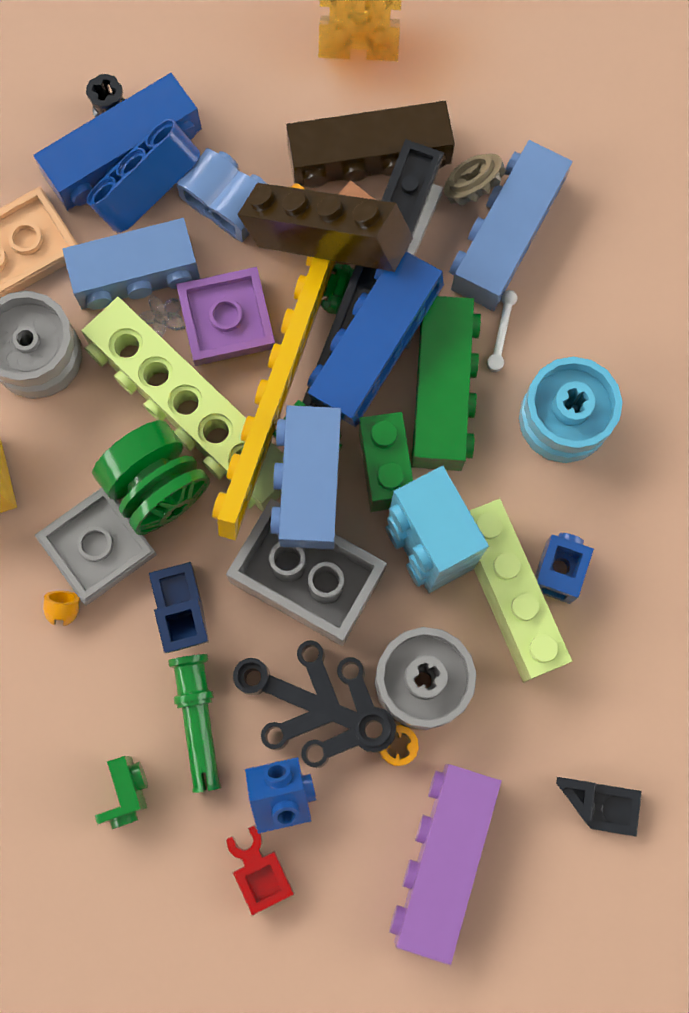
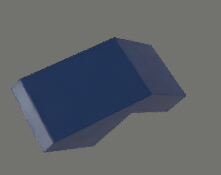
(179, 608)

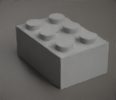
(308, 584)

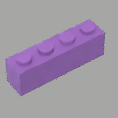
(446, 863)

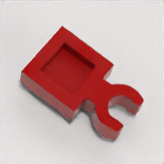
(262, 877)

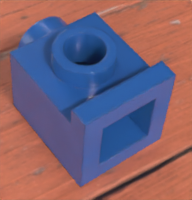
(575, 555)

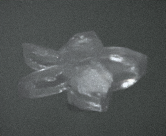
(163, 315)

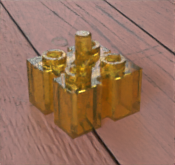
(359, 26)

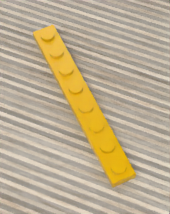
(271, 397)

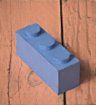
(131, 264)
(307, 477)

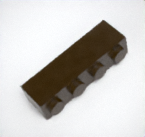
(364, 142)
(326, 226)

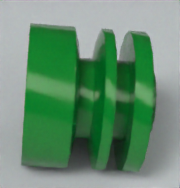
(150, 477)

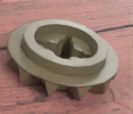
(474, 178)

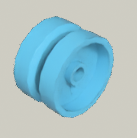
(592, 414)

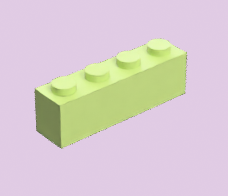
(517, 597)

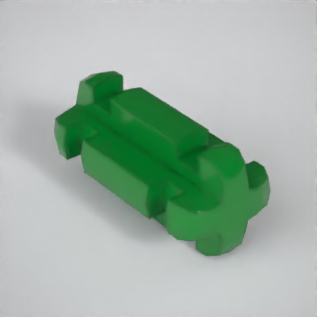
(336, 287)

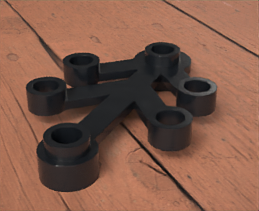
(322, 708)

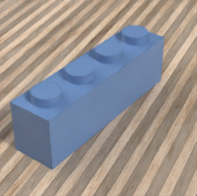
(510, 225)

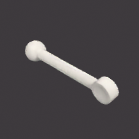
(496, 361)

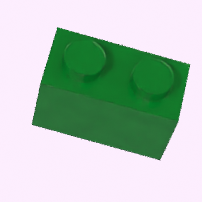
(384, 457)

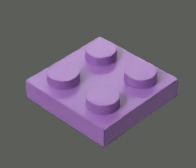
(225, 316)

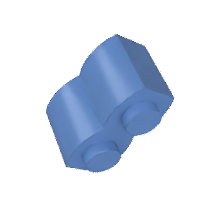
(218, 191)

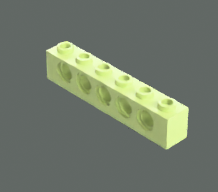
(121, 327)

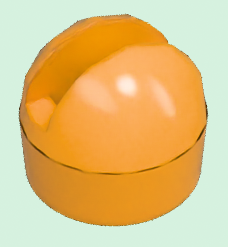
(61, 606)

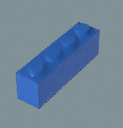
(92, 150)
(375, 337)

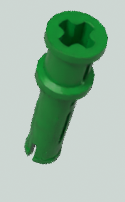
(194, 700)

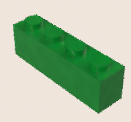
(444, 385)

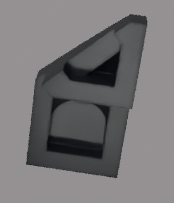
(604, 806)

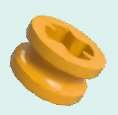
(412, 748)

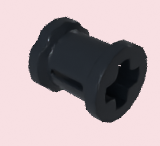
(99, 93)

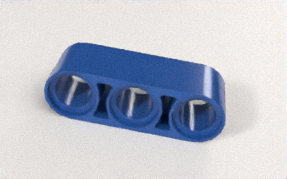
(143, 176)

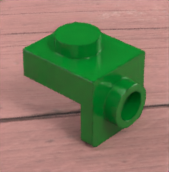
(129, 782)

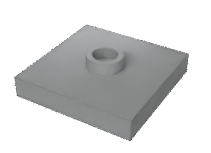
(94, 546)

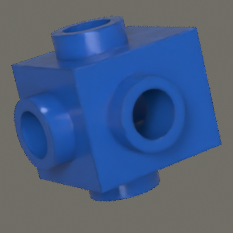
(279, 795)

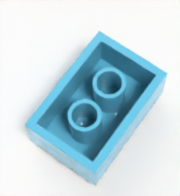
(434, 530)

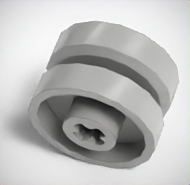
(36, 345)
(443, 660)

